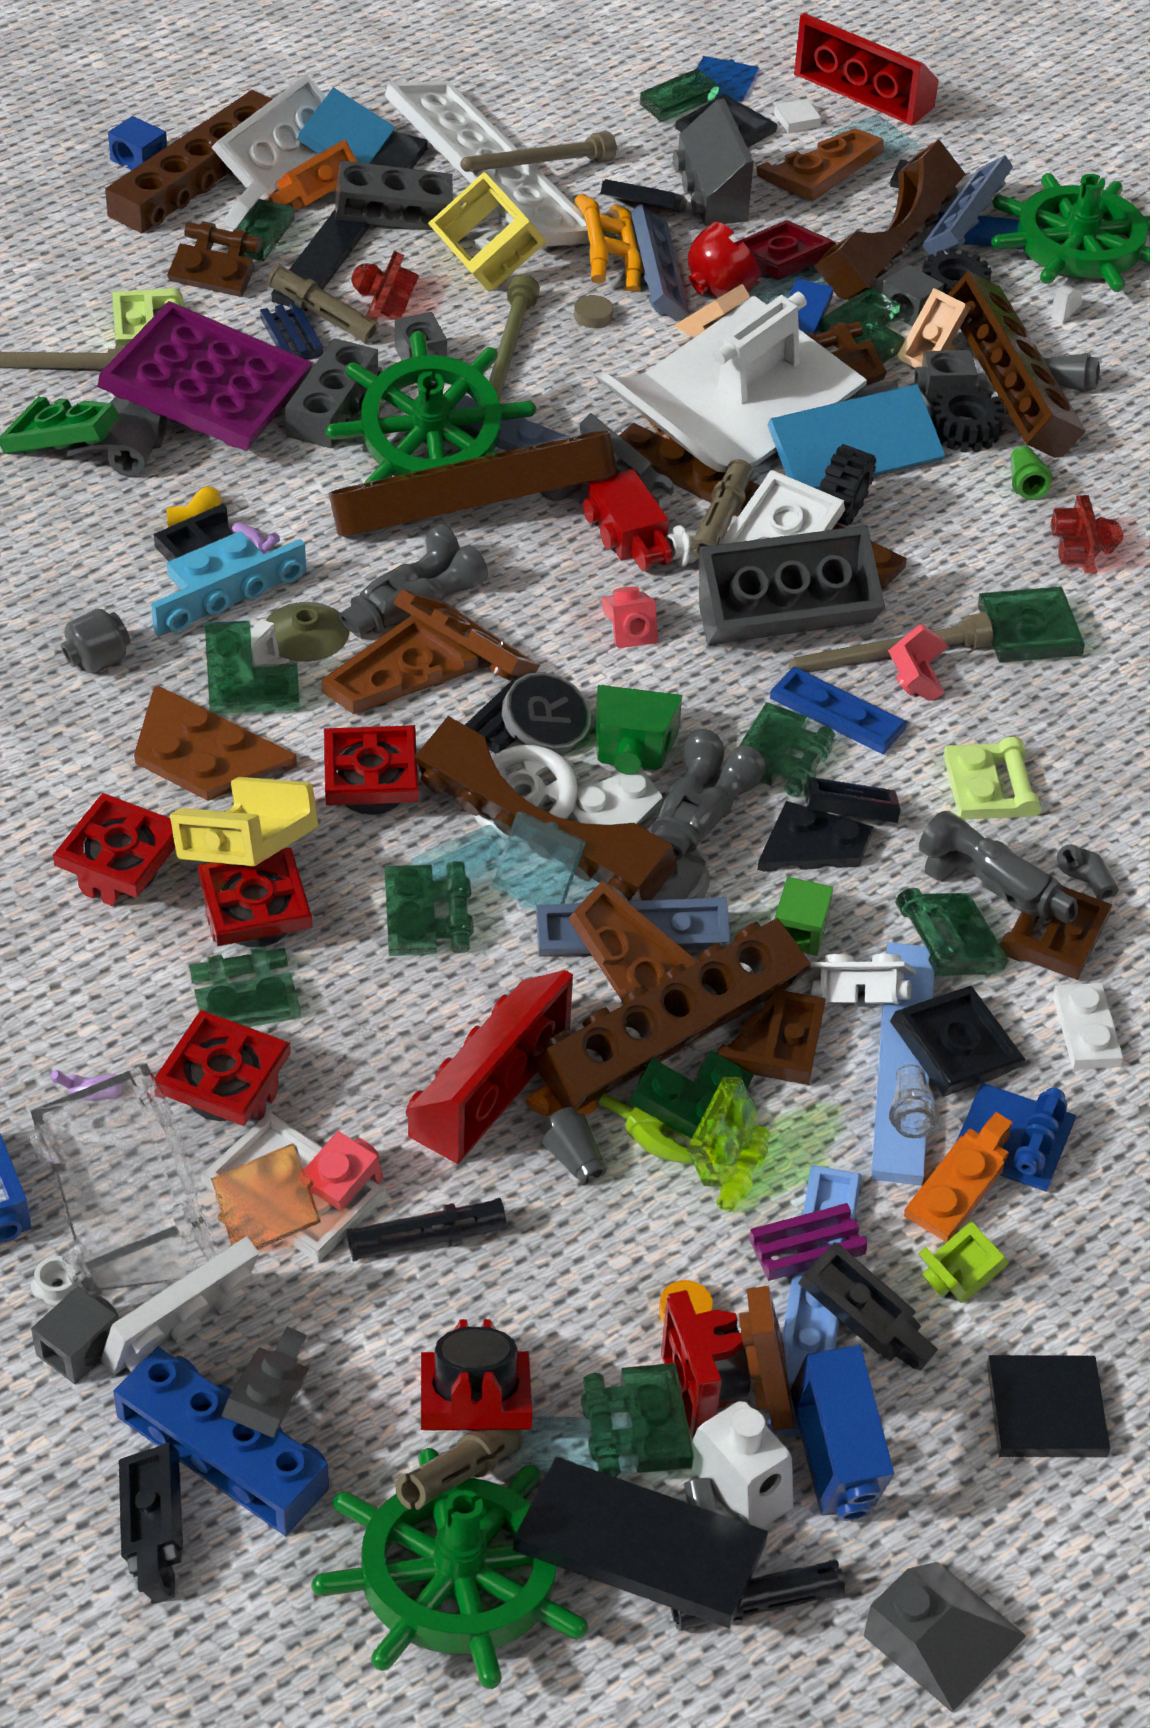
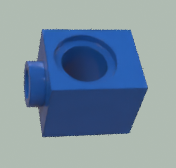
(135, 142)

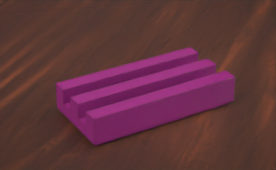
(804, 1234)

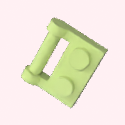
(135, 309)
(977, 783)

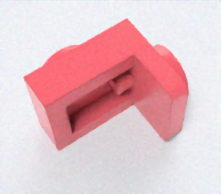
(632, 617)
(913, 659)
(343, 1169)

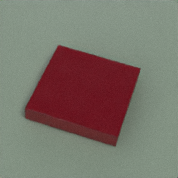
(786, 248)

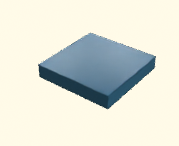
(342, 119)

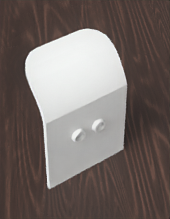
(734, 379)

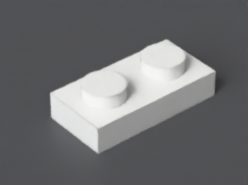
(1087, 1026)

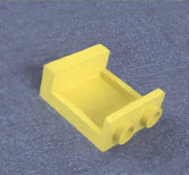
(260, 823)

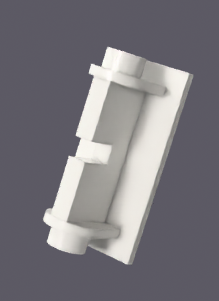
(881, 978)

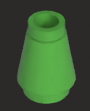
(1029, 466)

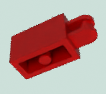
(628, 519)

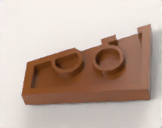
(449, 621)
(767, 1357)

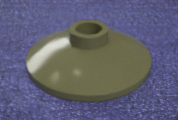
(308, 631)

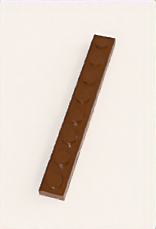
(699, 479)

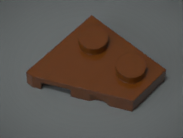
(780, 1038)

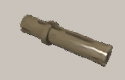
(308, 295)
(727, 499)
(473, 1456)

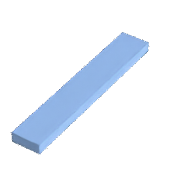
(894, 1155)
(807, 1322)

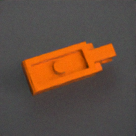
(312, 178)
(961, 1179)

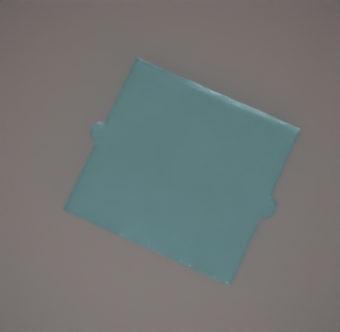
(894, 140)
(537, 862)

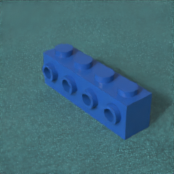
(264, 1474)

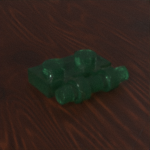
(776, 735)
(411, 909)
(249, 1001)
(655, 1419)

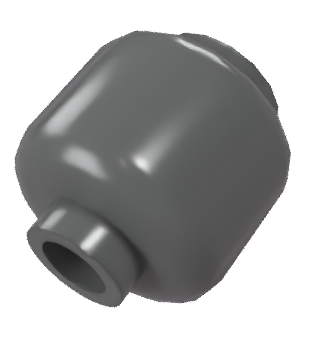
(95, 640)

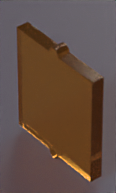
(266, 1198)

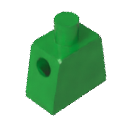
(635, 727)

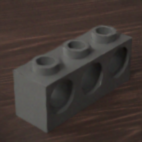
(390, 195)
(329, 393)

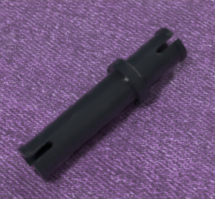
(488, 1217)
(780, 1591)

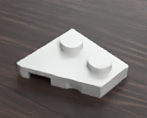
(617, 800)

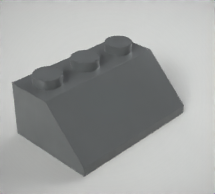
(715, 166)

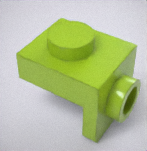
(963, 1263)

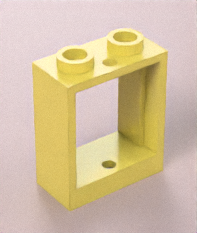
(506, 250)

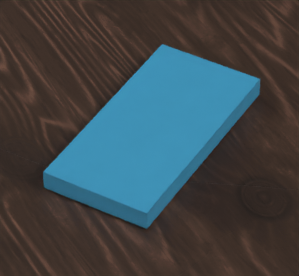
(885, 424)

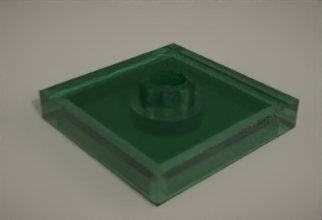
(1032, 624)

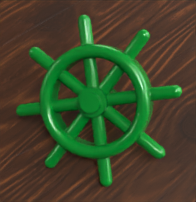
(1078, 229)
(431, 413)
(457, 1567)

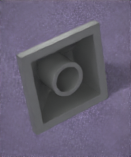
(940, 1632)

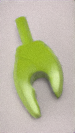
(648, 1131)

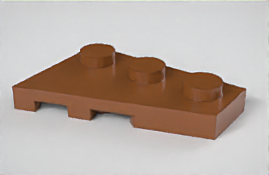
(822, 169)
(397, 665)
(625, 942)

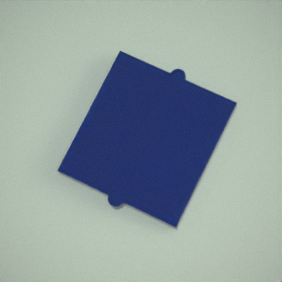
(732, 77)

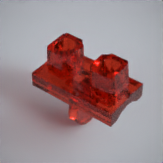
(389, 289)
(1084, 535)

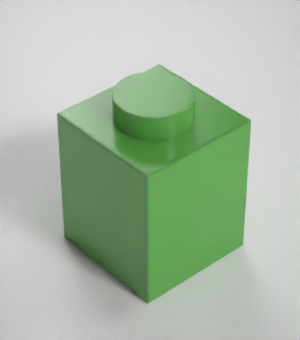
(805, 912)

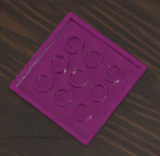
(205, 375)

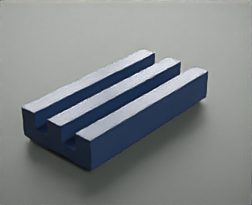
(284, 316)

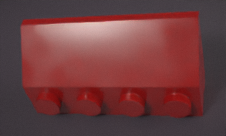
(864, 71)
(490, 1066)

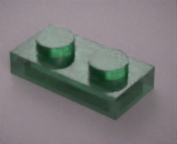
(679, 95)
(268, 222)

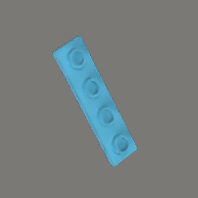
(223, 576)

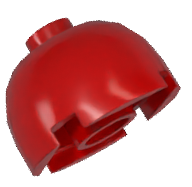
(720, 264)

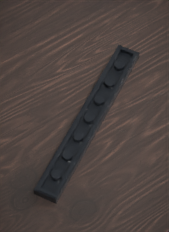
(338, 238)

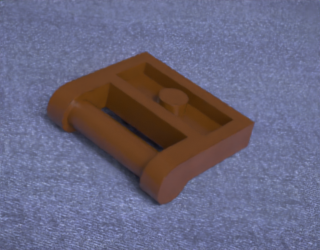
(1063, 946)

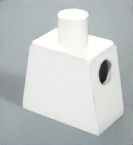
(740, 1460)

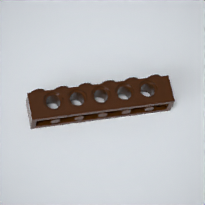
(177, 171)
(1016, 368)
(579, 1079)

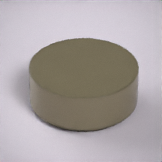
(593, 311)

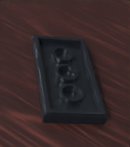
(641, 1541)

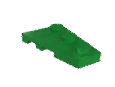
(58, 425)

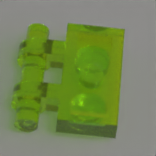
(728, 1143)

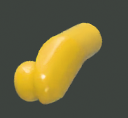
(203, 500)

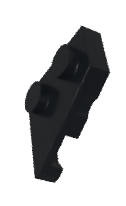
(193, 533)
(814, 840)

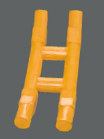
(601, 246)

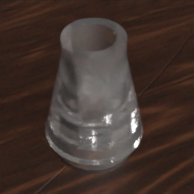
(913, 1104)

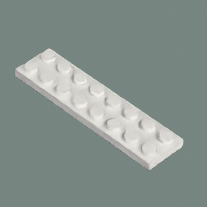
(463, 131)

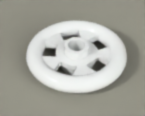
(536, 761)

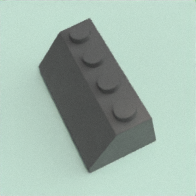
(788, 585)

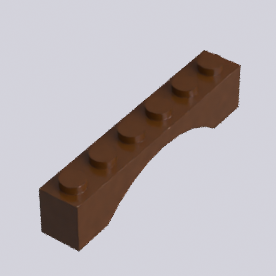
(863, 256)
(619, 854)

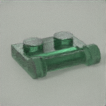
(952, 933)

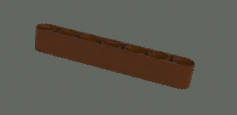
(473, 483)

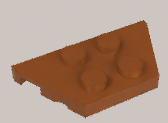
(202, 748)

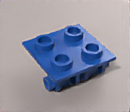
(1036, 1134)

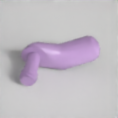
(256, 537)
(75, 1082)

